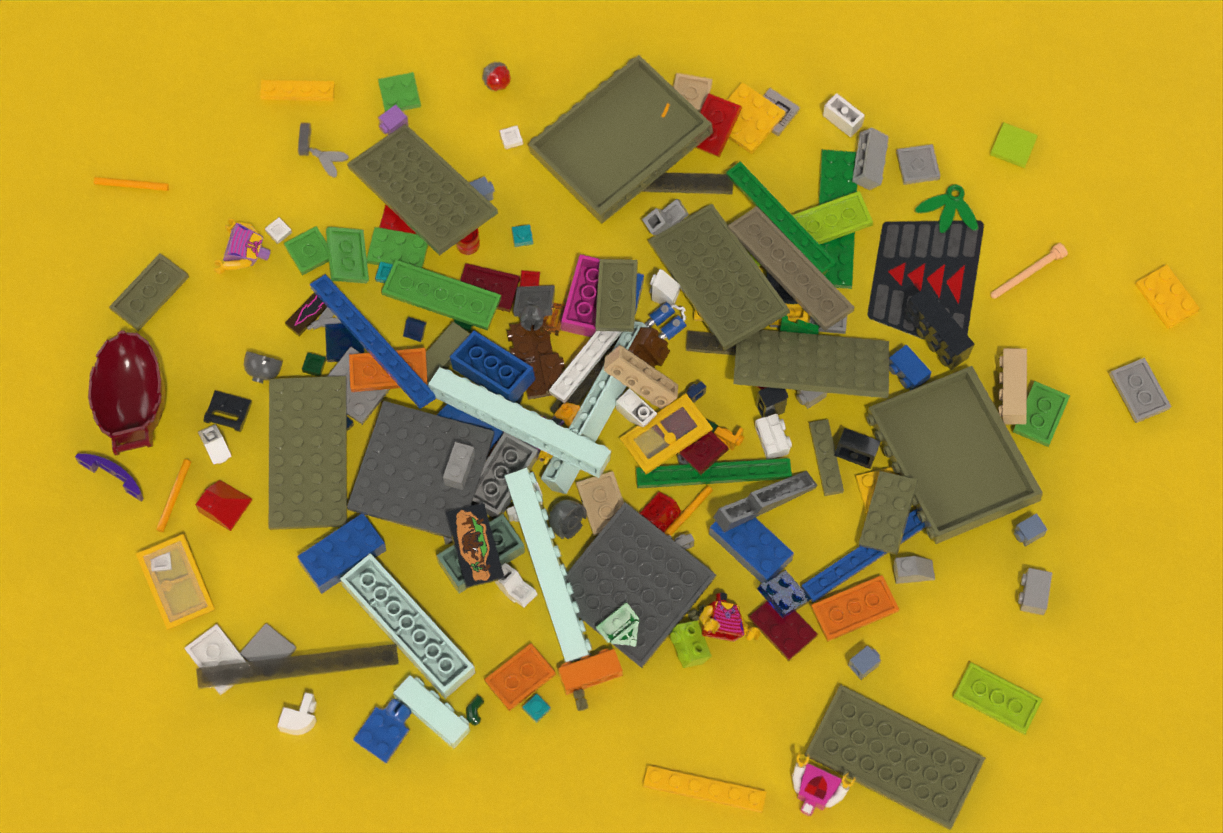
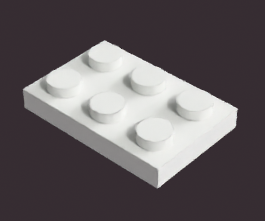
(213, 650)

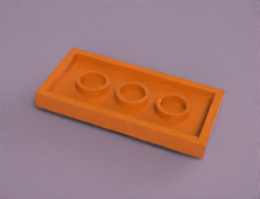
(368, 374)
(855, 608)

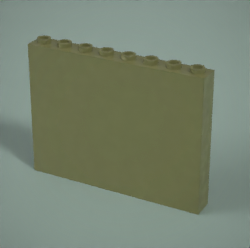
(618, 140)
(957, 452)

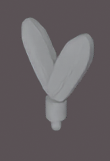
(326, 158)
(325, 318)

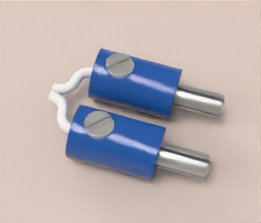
(662, 314)

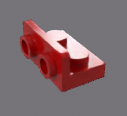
(661, 511)

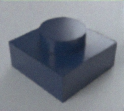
(414, 329)
(696, 391)

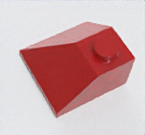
(223, 504)

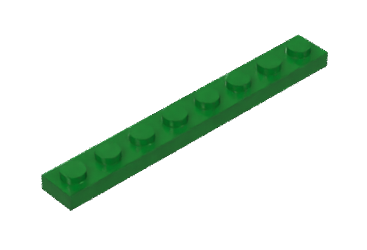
(784, 221)
(717, 473)

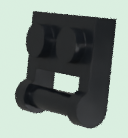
(228, 405)

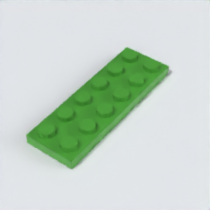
(441, 295)

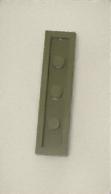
(825, 457)

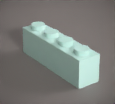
(432, 712)

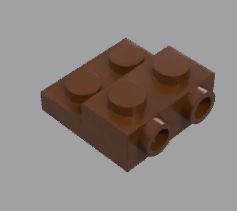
(529, 344)
(650, 347)
(546, 373)

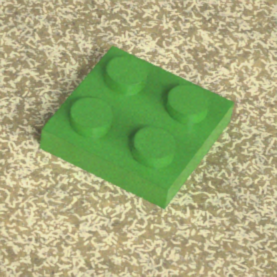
(399, 91)
(308, 250)

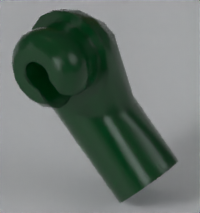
(472, 711)

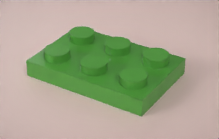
(392, 245)
(347, 255)
(1043, 413)

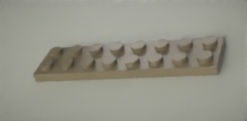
(791, 268)

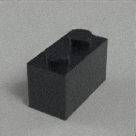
(771, 401)
(857, 448)

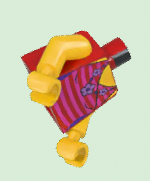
(725, 621)

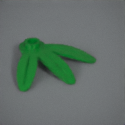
(951, 204)

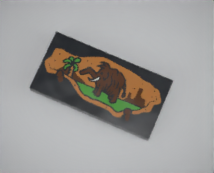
(474, 545)

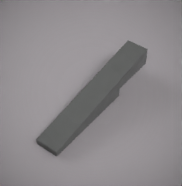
(763, 500)

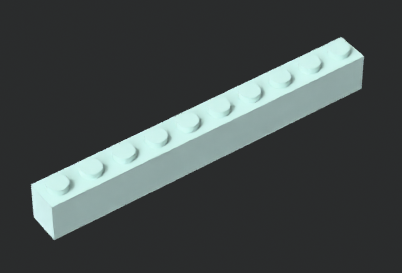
(590, 418)
(520, 422)
(547, 565)

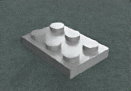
(1140, 390)

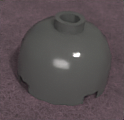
(261, 367)
(566, 518)

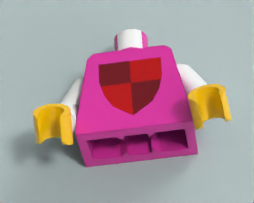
(817, 787)

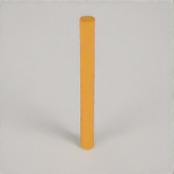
(131, 183)
(173, 495)
(688, 511)

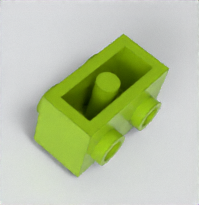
(690, 644)

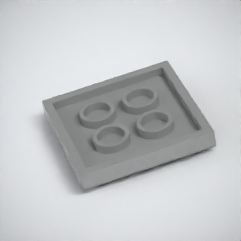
(359, 404)

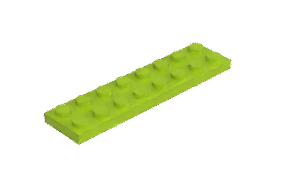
(834, 219)

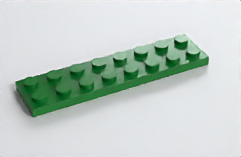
(836, 182)

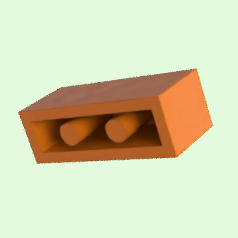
(590, 671)

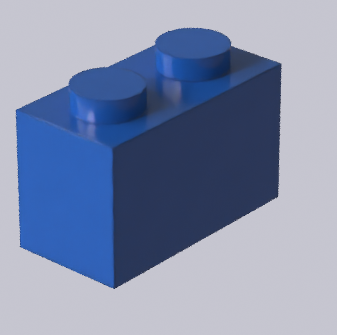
(909, 368)

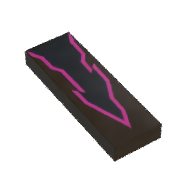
(306, 314)

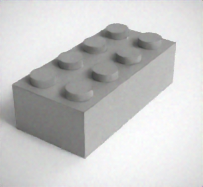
(507, 457)

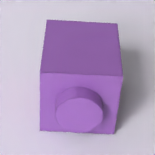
(392, 120)

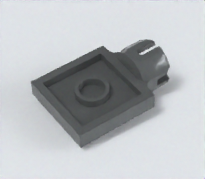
(533, 304)

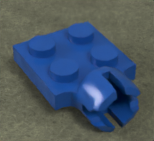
(384, 730)

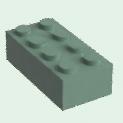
(507, 544)

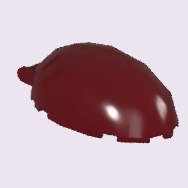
(127, 391)

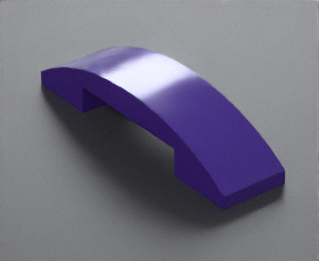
(92, 463)

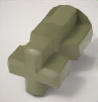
(694, 614)
(580, 703)

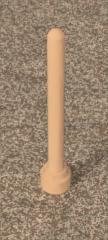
(1057, 252)

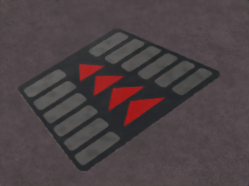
(919, 257)

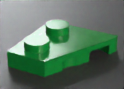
(798, 327)

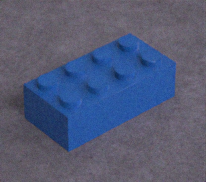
(492, 367)
(754, 548)
(341, 552)

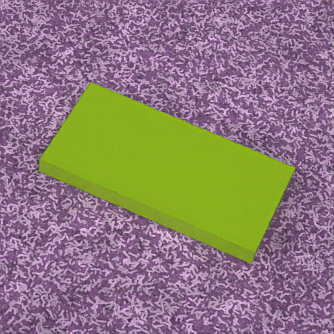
(997, 698)

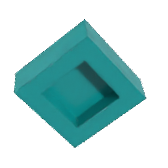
(522, 235)
(383, 272)
(536, 708)

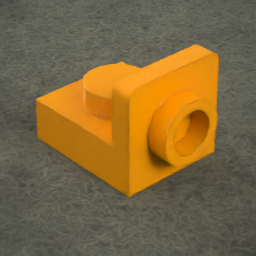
(567, 412)
(728, 438)

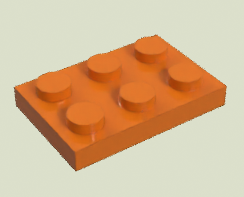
(520, 677)

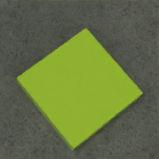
(1014, 145)

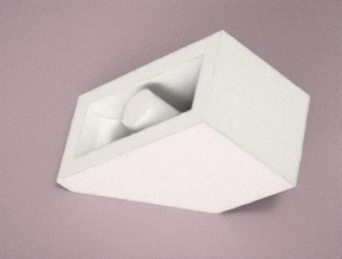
(214, 444)

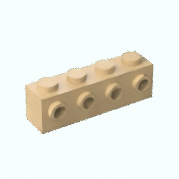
(640, 377)
(1014, 386)

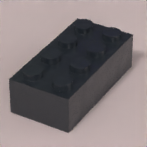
(938, 328)

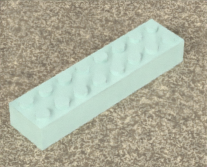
(407, 626)

